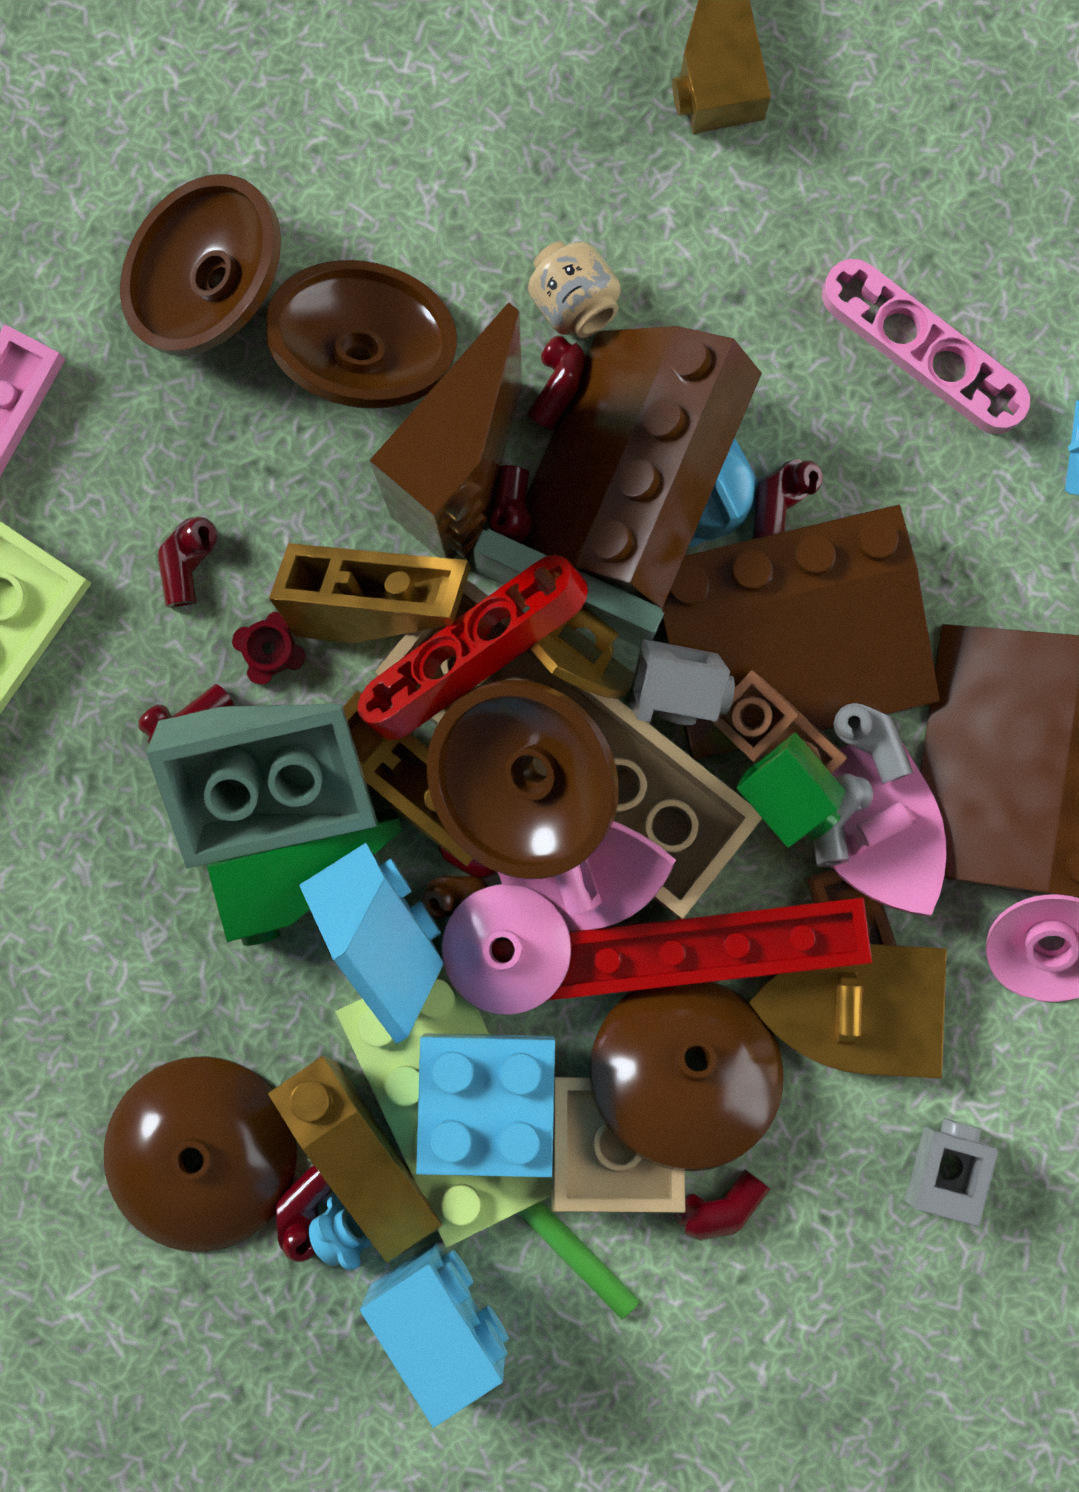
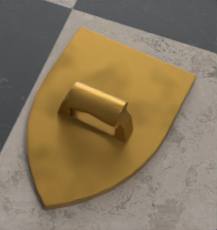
(583, 662)
(864, 1015)

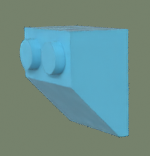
(377, 936)

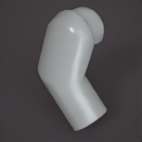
(876, 735)
(832, 847)

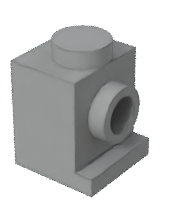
(680, 684)
(964, 1193)

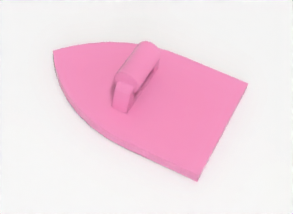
(895, 842)
(609, 883)

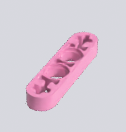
(931, 338)

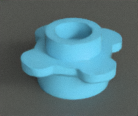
(337, 1236)

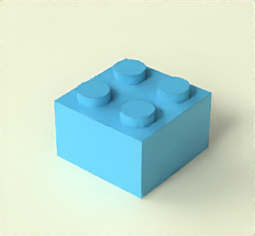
(485, 1105)
(436, 1332)

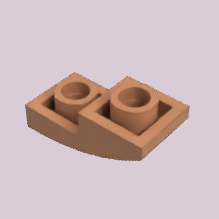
(764, 719)

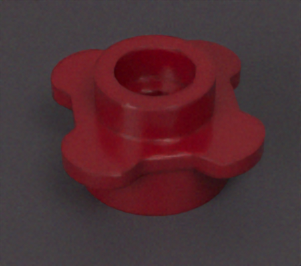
(252, 640)

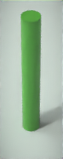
(580, 1259)

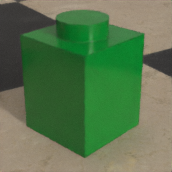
(793, 792)

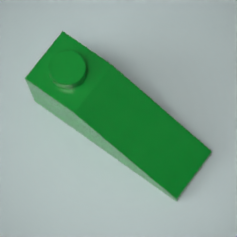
(263, 891)

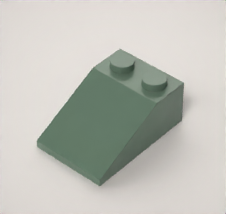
(258, 779)

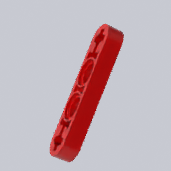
(468, 641)

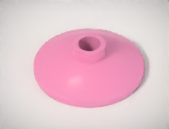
(539, 943)
(1027, 959)

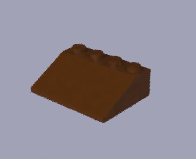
(448, 452)
(640, 454)
(813, 611)
(1007, 757)

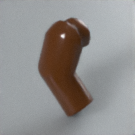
(448, 892)

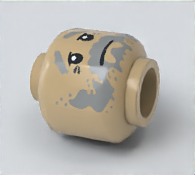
(574, 288)

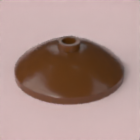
(200, 265)
(360, 334)
(497, 800)
(662, 1105)
(231, 1122)

